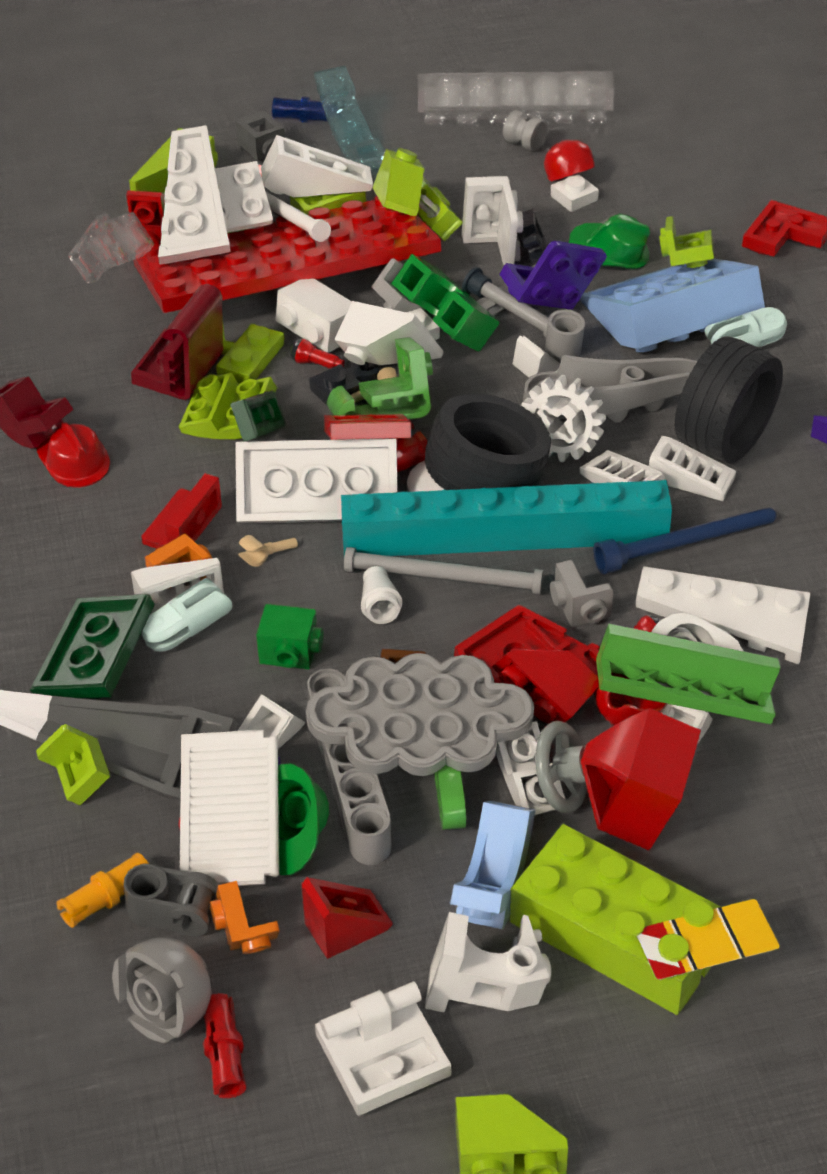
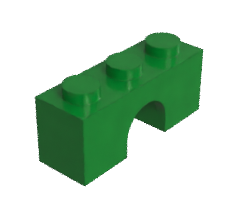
(452, 307)

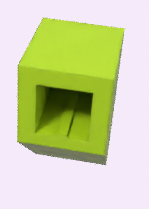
(506, 1138)

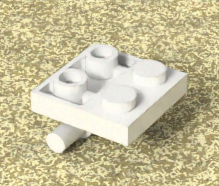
(382, 1048)

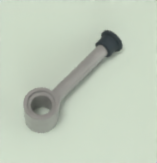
(562, 328)

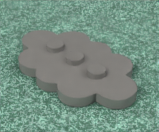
(419, 714)

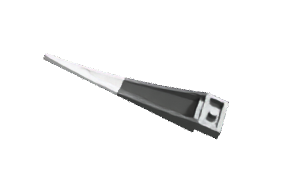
(135, 738)

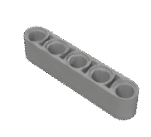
(355, 792)

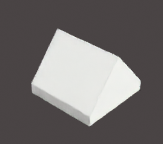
(532, 359)

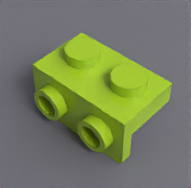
(687, 249)

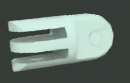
(756, 327)
(185, 616)

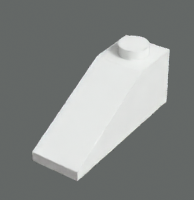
(307, 171)

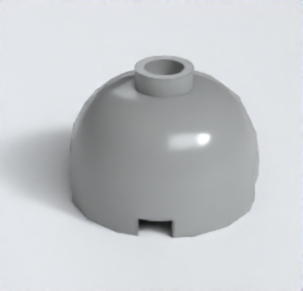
(163, 986)

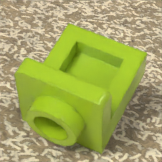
(77, 762)

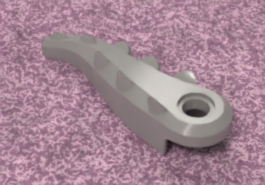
(621, 383)

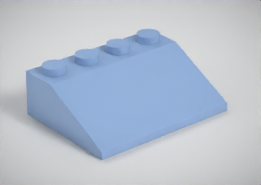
(675, 302)

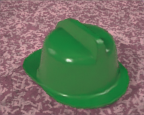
(620, 238)
(302, 817)

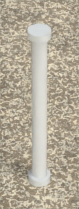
(318, 229)

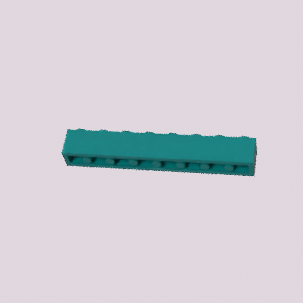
(504, 518)

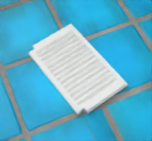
(230, 806)

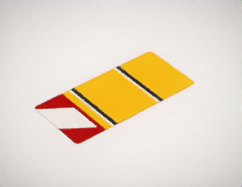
(733, 934)

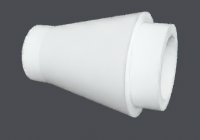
(379, 596)

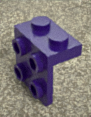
(557, 277)

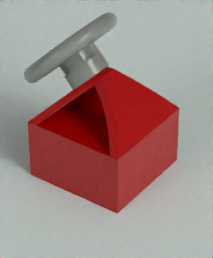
(630, 772)

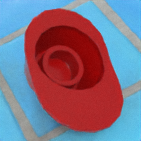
(74, 456)

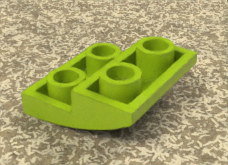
(210, 408)

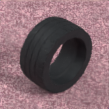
(728, 399)
(492, 423)

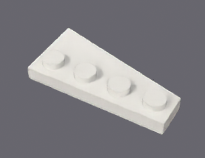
(747, 610)

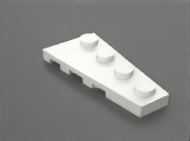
(193, 206)

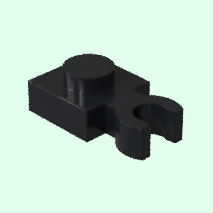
(532, 236)
(325, 382)

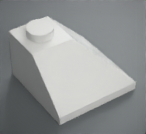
(371, 332)

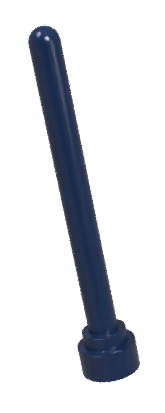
(612, 555)

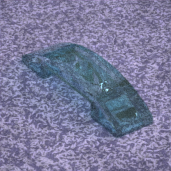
(346, 118)

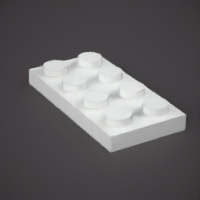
(308, 477)

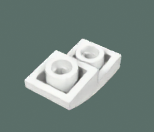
(519, 771)

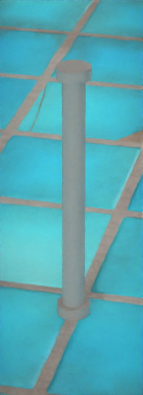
(442, 570)

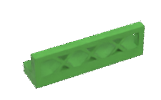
(687, 669)

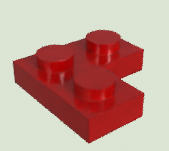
(784, 222)

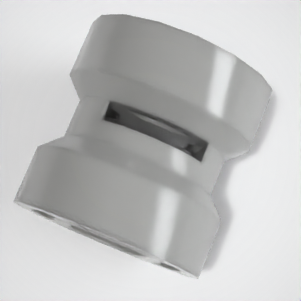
(525, 130)

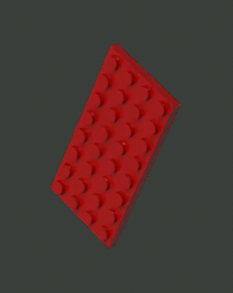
(283, 253)

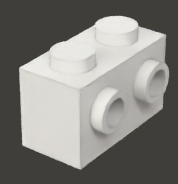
(312, 312)

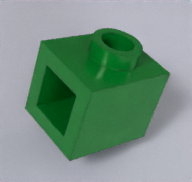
(288, 636)

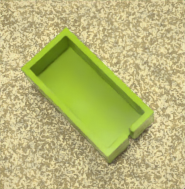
(598, 904)

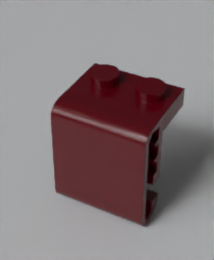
(185, 348)

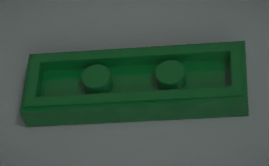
(258, 415)

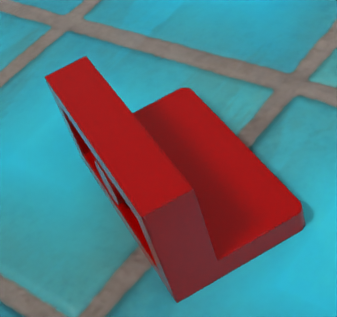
(186, 513)

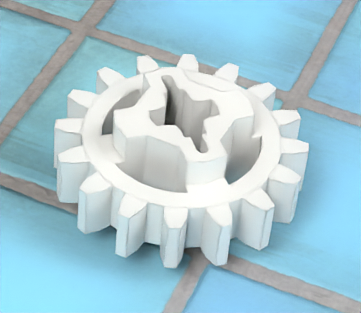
(575, 431)

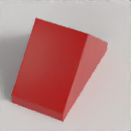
(341, 915)

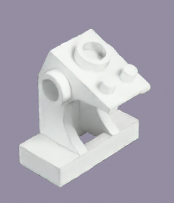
(478, 977)

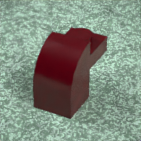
(27, 416)

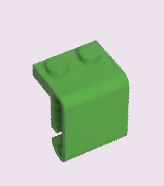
(396, 395)

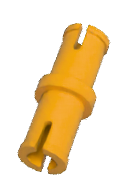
(101, 892)

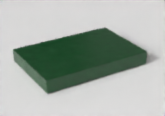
(93, 646)

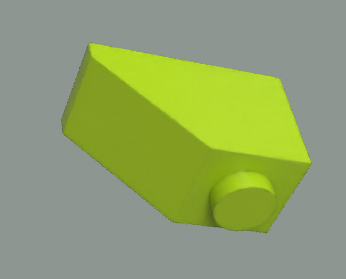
(400, 181)

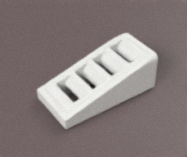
(681, 464)
(624, 466)
(159, 579)

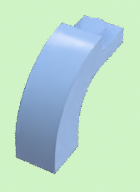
(495, 864)

